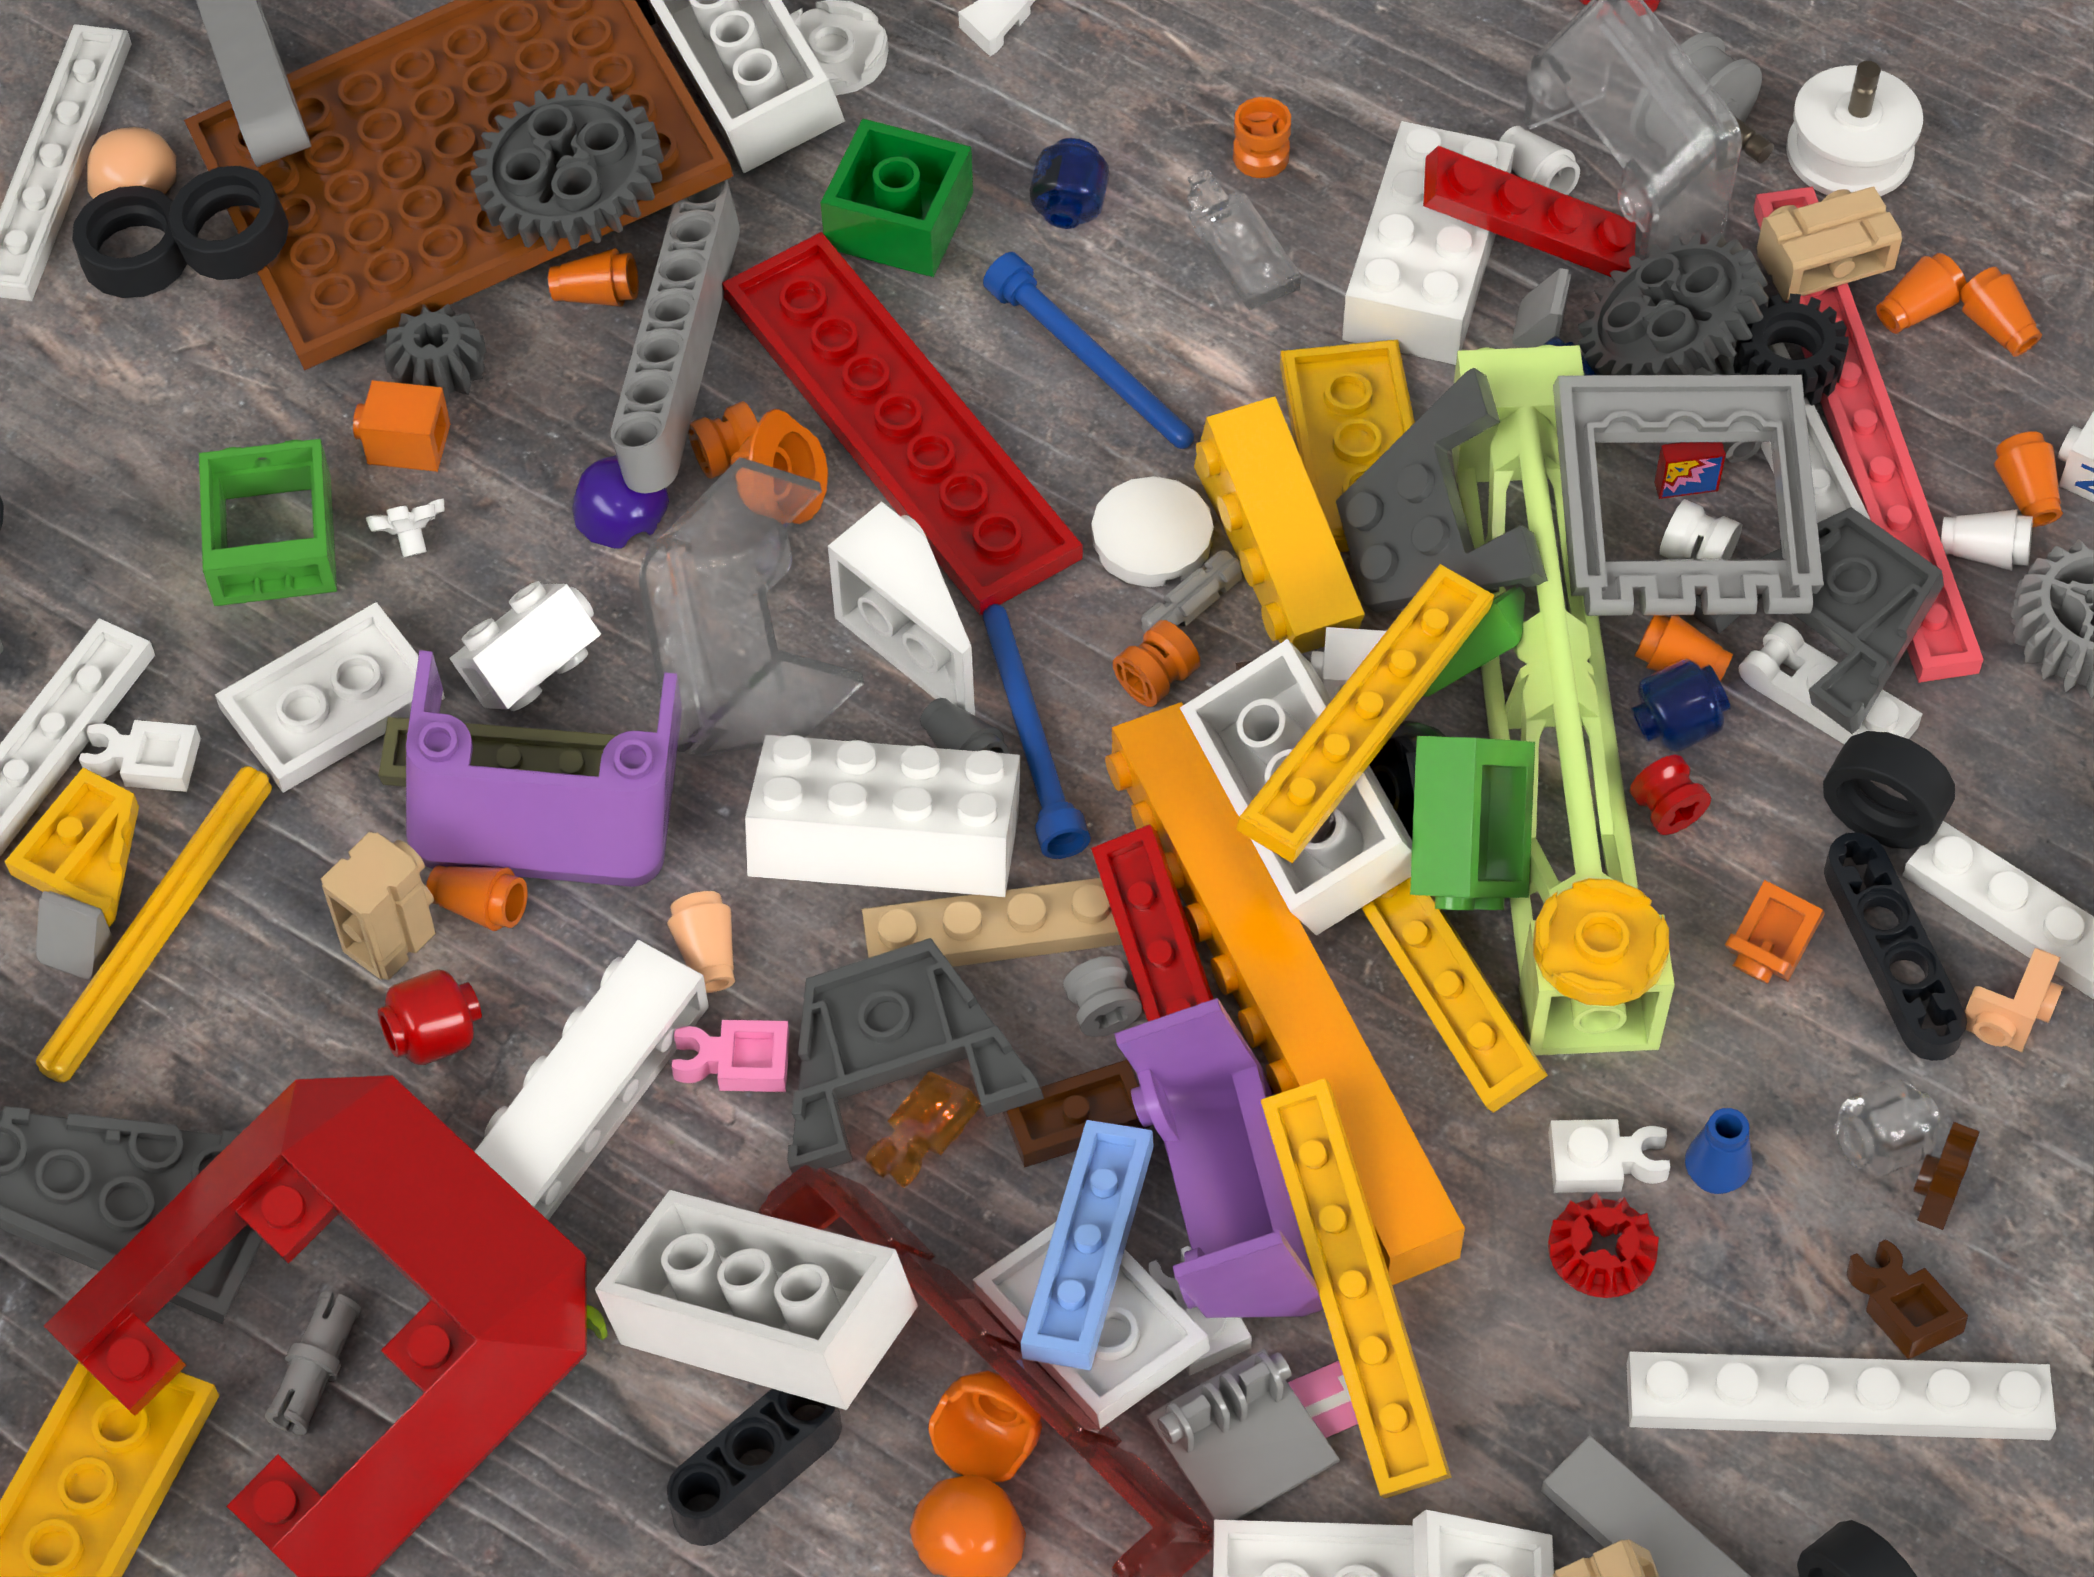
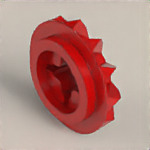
(1600, 1272)

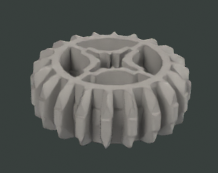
(2056, 615)

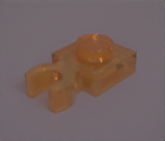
(923, 1123)

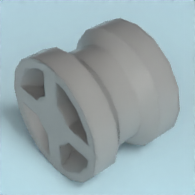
(1102, 996)

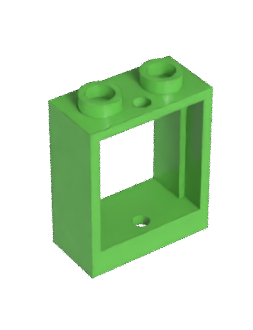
(272, 568)
(1472, 821)

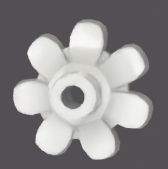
(407, 525)

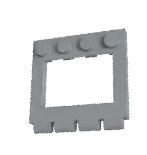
(1687, 410)

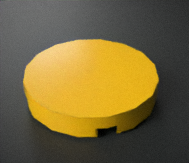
(1601, 942)

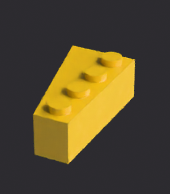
(1276, 524)

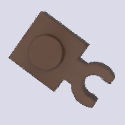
(1942, 1176)
(1906, 1307)

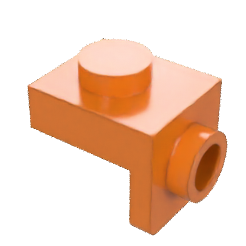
(1774, 933)

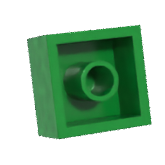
(897, 197)

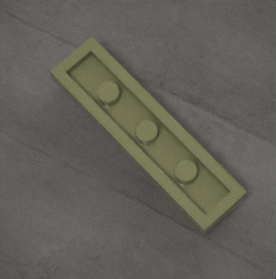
(505, 748)

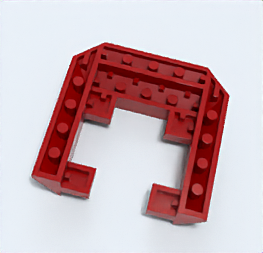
(483, 1350)

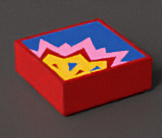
(1689, 468)

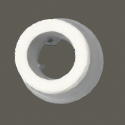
(1542, 160)
(1989, 538)

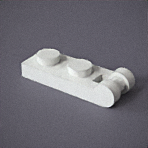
(1787, 646)

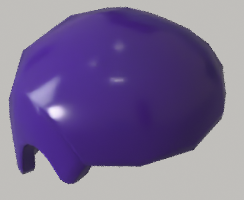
(611, 511)

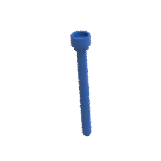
(1013, 282)
(1059, 826)

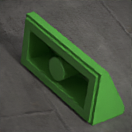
(1493, 636)

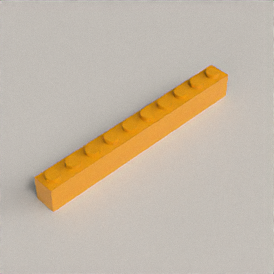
(1281, 982)

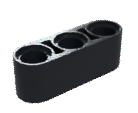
(742, 1487)

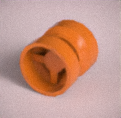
(1262, 137)
(717, 440)
(1157, 662)

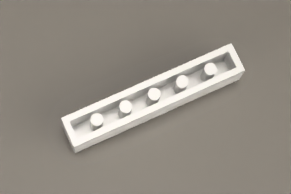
(593, 1075)

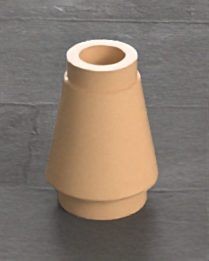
(704, 937)

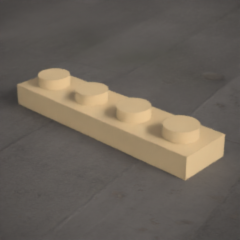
(998, 928)

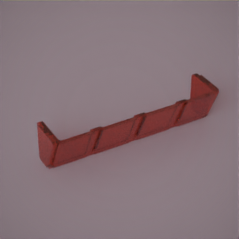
(1178, 1533)

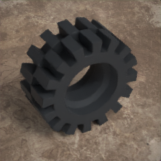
(1802, 326)

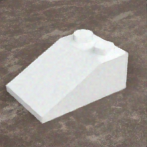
(899, 603)

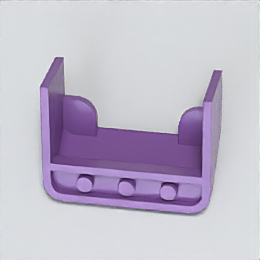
(539, 821)
(1206, 1104)

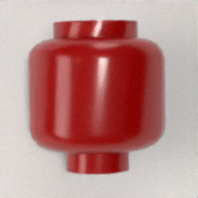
(429, 1017)

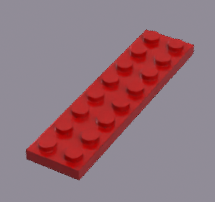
(902, 422)

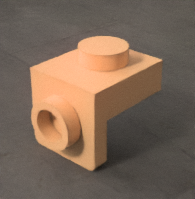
(2009, 1021)

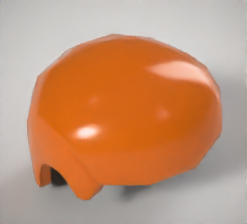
(984, 1427)
(967, 1529)

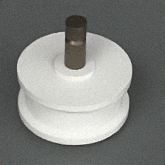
(1854, 130)

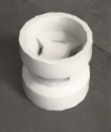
(1699, 536)

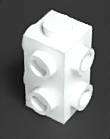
(526, 645)

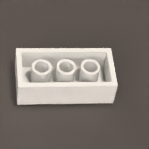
(750, 73)
(1415, 264)
(1246, 734)
(883, 815)
(758, 1298)

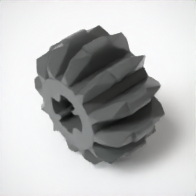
(436, 351)

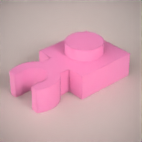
(745, 1057)

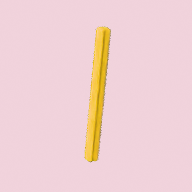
(153, 925)

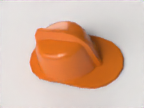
(791, 448)

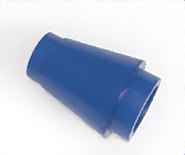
(1721, 1153)

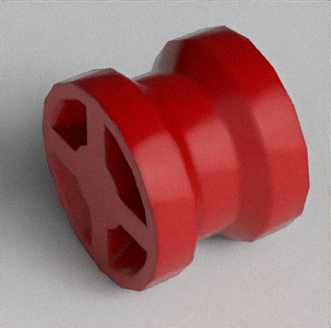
(1670, 794)

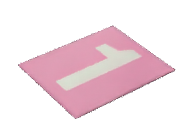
(1326, 1399)

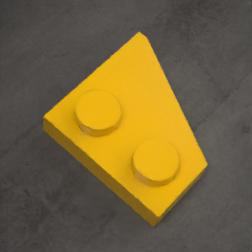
(81, 844)

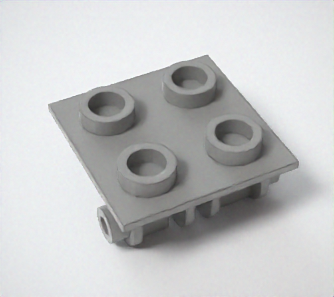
(1243, 1437)

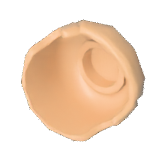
(130, 159)

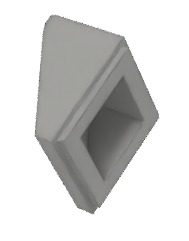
(1542, 311)
(72, 935)

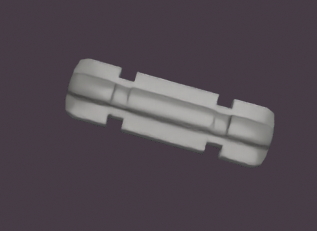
(1196, 592)

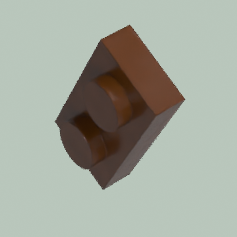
(1057, 1122)

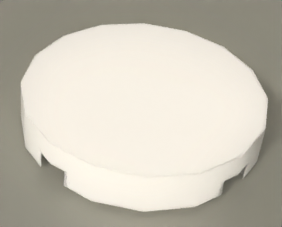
(855, 53)
(1152, 531)

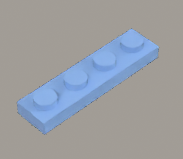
(1087, 1245)

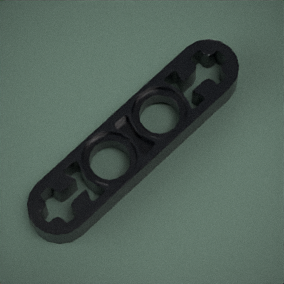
(1903, 942)

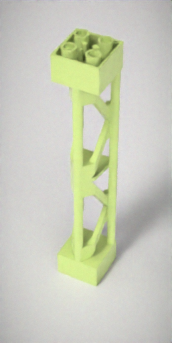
(1554, 691)

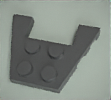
(1409, 515)
(1868, 608)
(885, 1025)

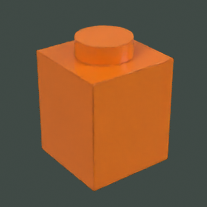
(403, 425)

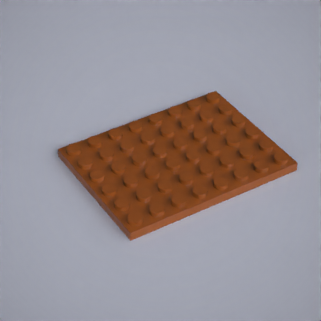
(387, 189)

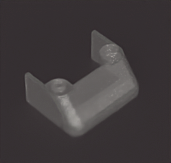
(1649, 112)
(713, 621)

